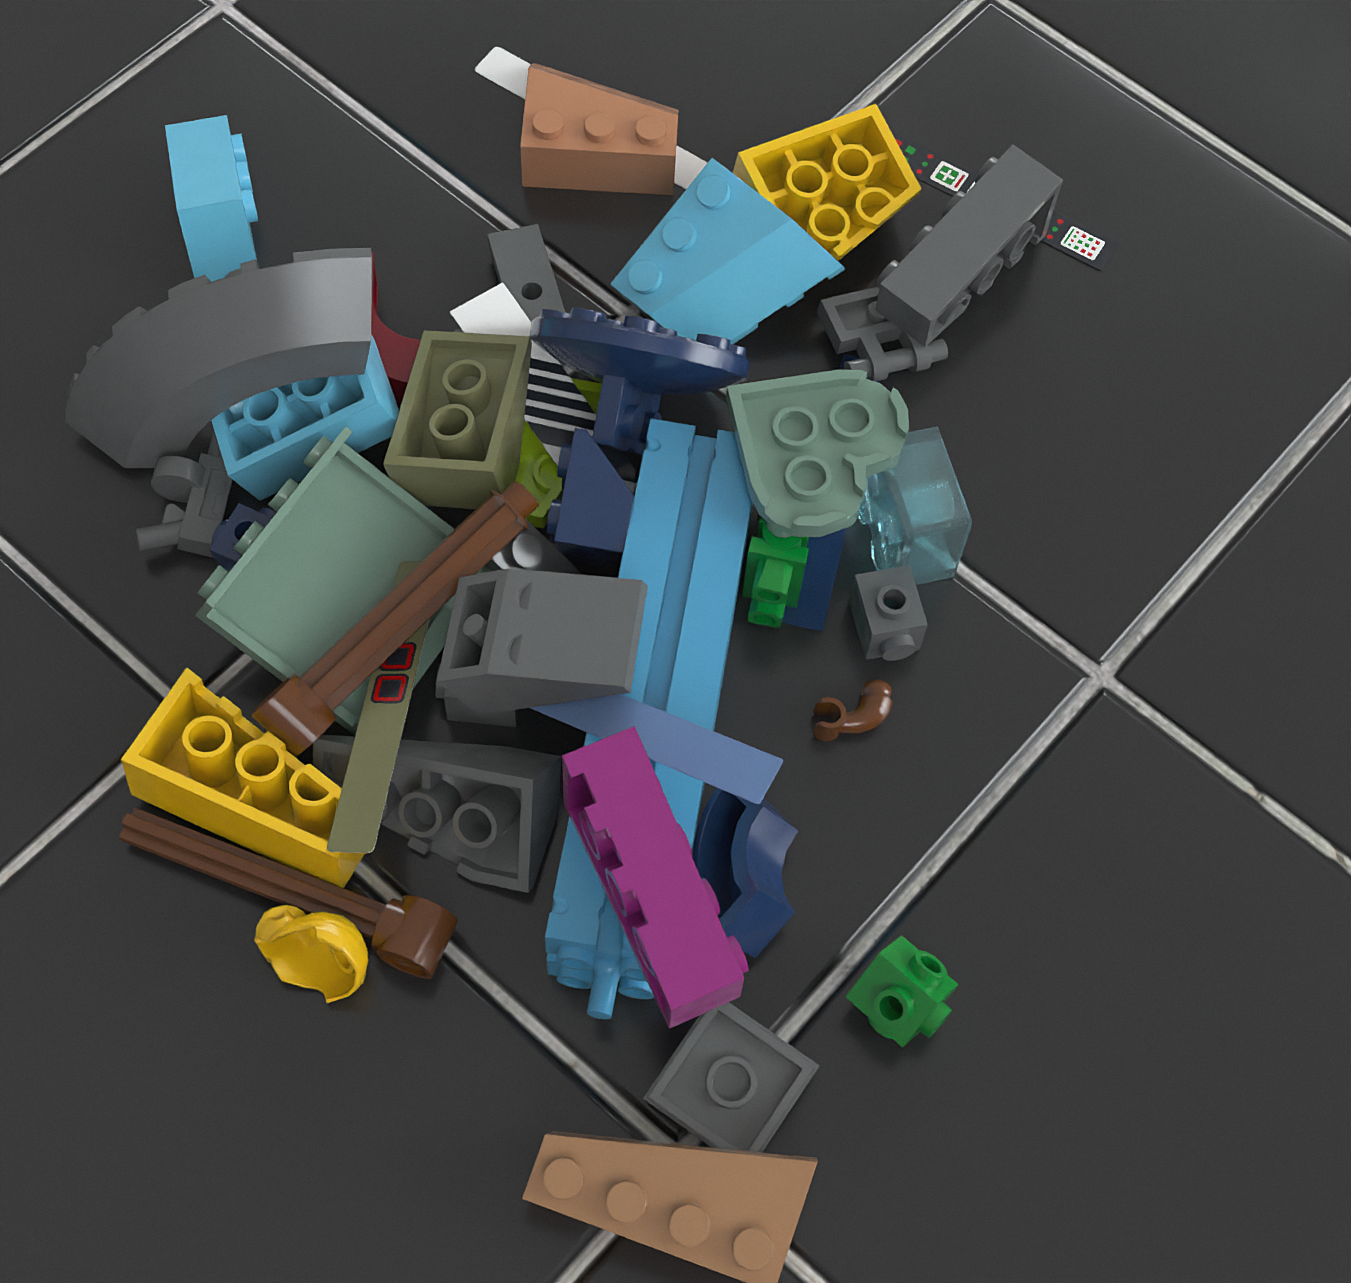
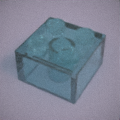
(917, 511)

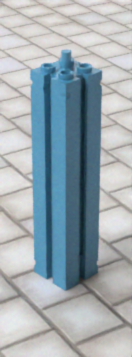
(690, 552)

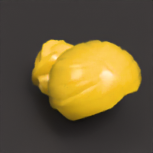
(313, 950)

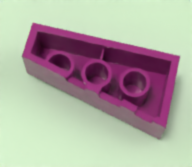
(651, 877)

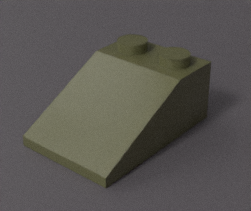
(461, 418)

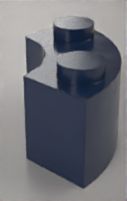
(742, 857)

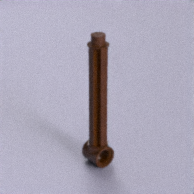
(305, 704)

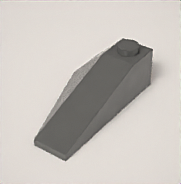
(467, 803)

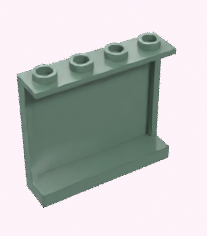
(324, 567)

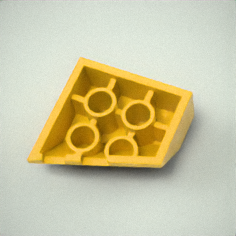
(833, 177)

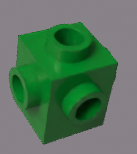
(904, 992)

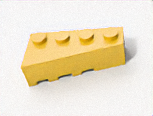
(236, 781)

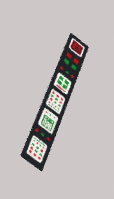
(954, 177)

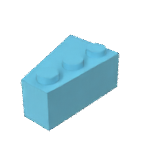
(212, 195)

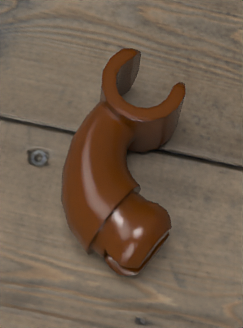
(869, 713)

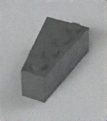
(969, 245)

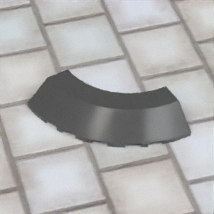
(219, 345)

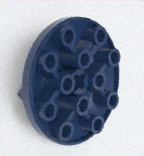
(636, 367)

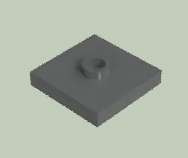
(731, 1081)

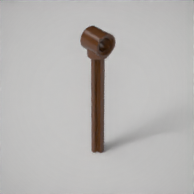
(403, 932)

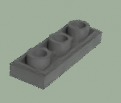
(525, 269)

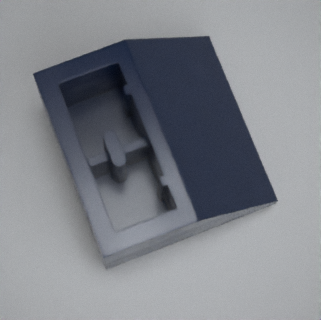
(595, 506)

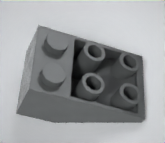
(541, 638)

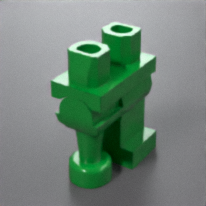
(773, 575)

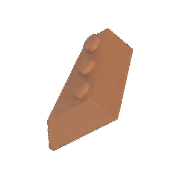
(595, 137)

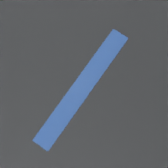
(675, 743)

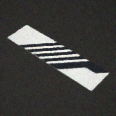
(552, 398)

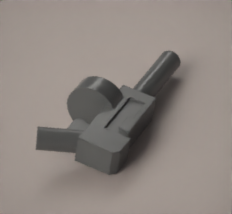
(204, 489)

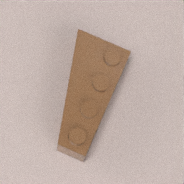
(687, 1200)

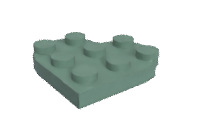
(813, 444)

